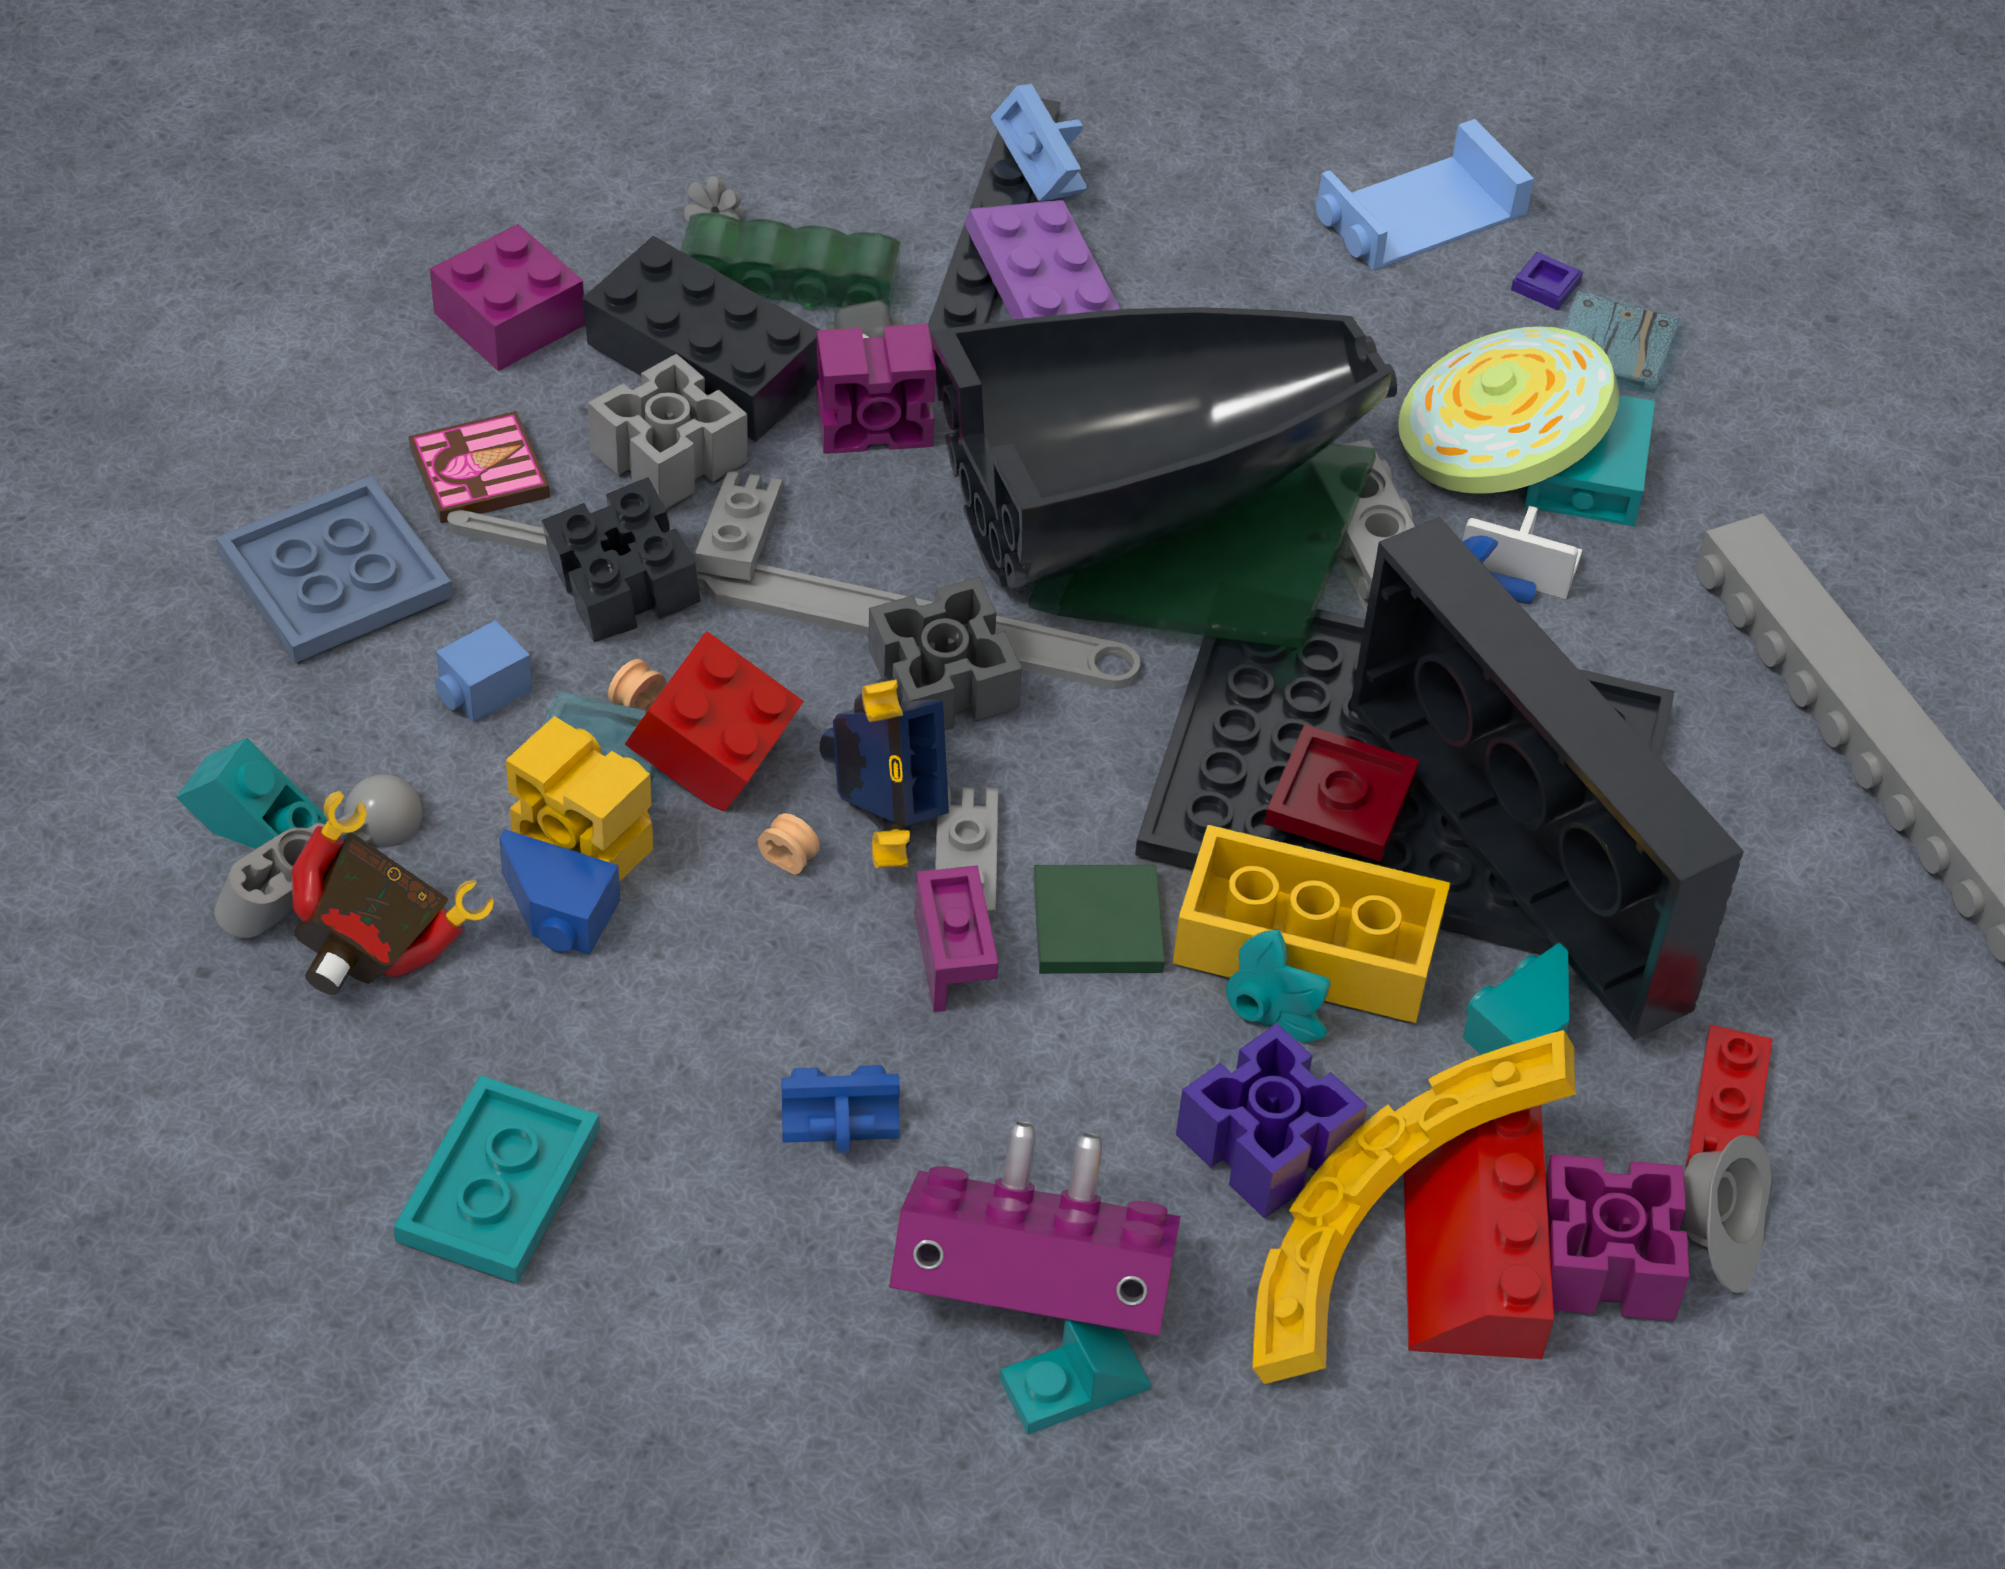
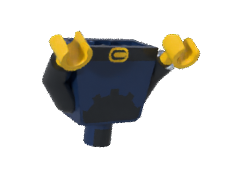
(890, 764)

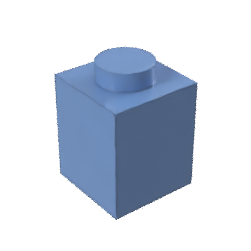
(483, 671)

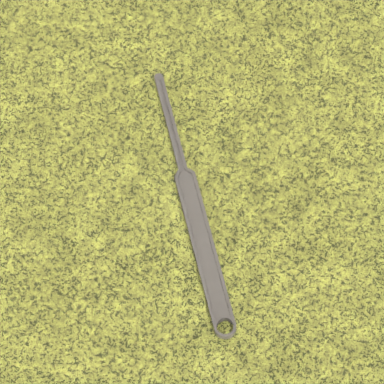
(847, 607)

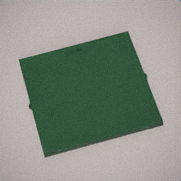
(1238, 576)

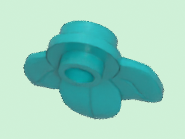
(1274, 992)

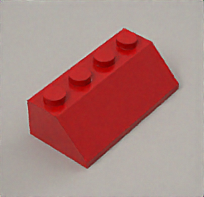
(1480, 1242)

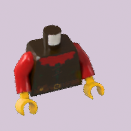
(366, 909)

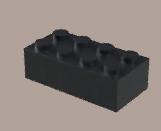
(734, 338)

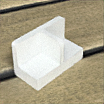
(1527, 556)

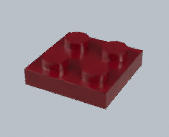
(1342, 792)

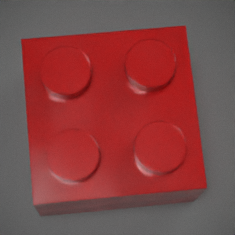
(714, 722)

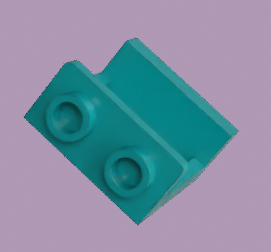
(1610, 477)

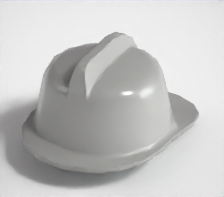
(1728, 1207)

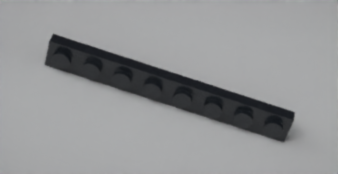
(968, 288)

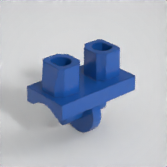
(840, 1106)

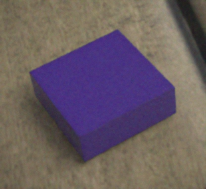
(1547, 280)

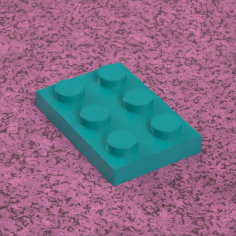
(497, 1179)

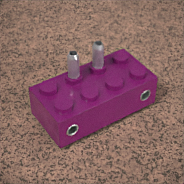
(1035, 1247)

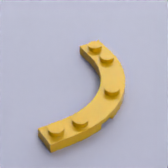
(1300, 1274)

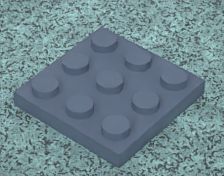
(334, 568)

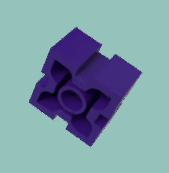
(1268, 1119)

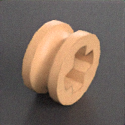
(636, 685)
(789, 843)

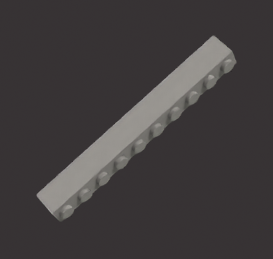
(1864, 714)

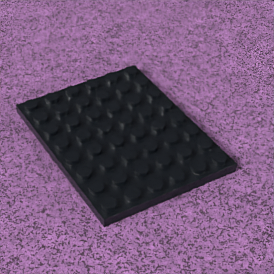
(1241, 728)

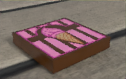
(479, 466)

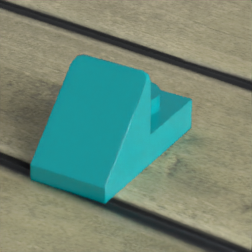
(1080, 1376)

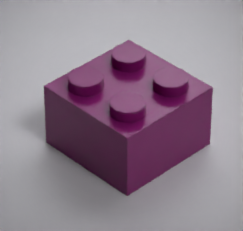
(507, 296)

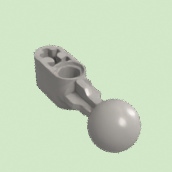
(246, 911)

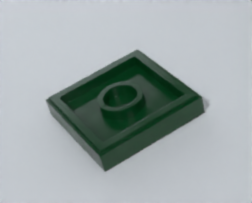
(1098, 919)

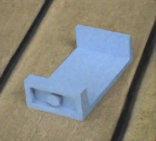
(1430, 204)

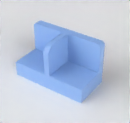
(1040, 144)

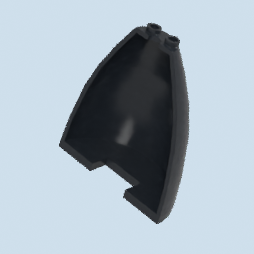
(1138, 423)

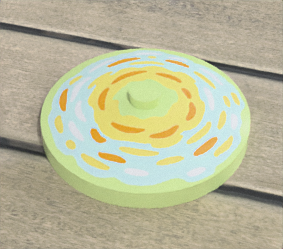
(1508, 410)

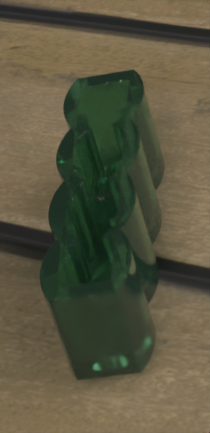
(797, 264)

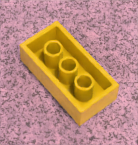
(1338, 917)

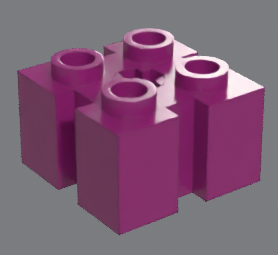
(875, 389)
(1617, 1237)

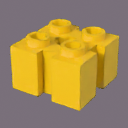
(580, 796)

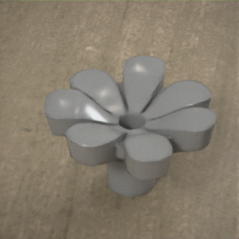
(713, 199)

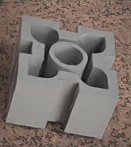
(668, 430)

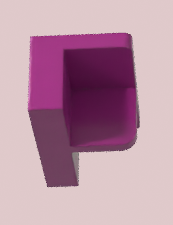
(953, 930)

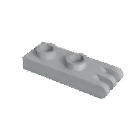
(738, 527)
(970, 838)

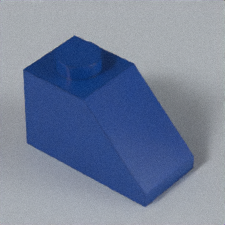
(559, 891)

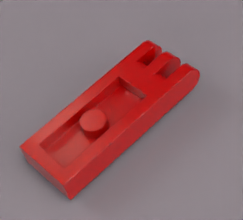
(1729, 1089)

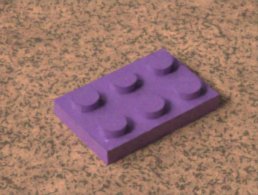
(1038, 260)

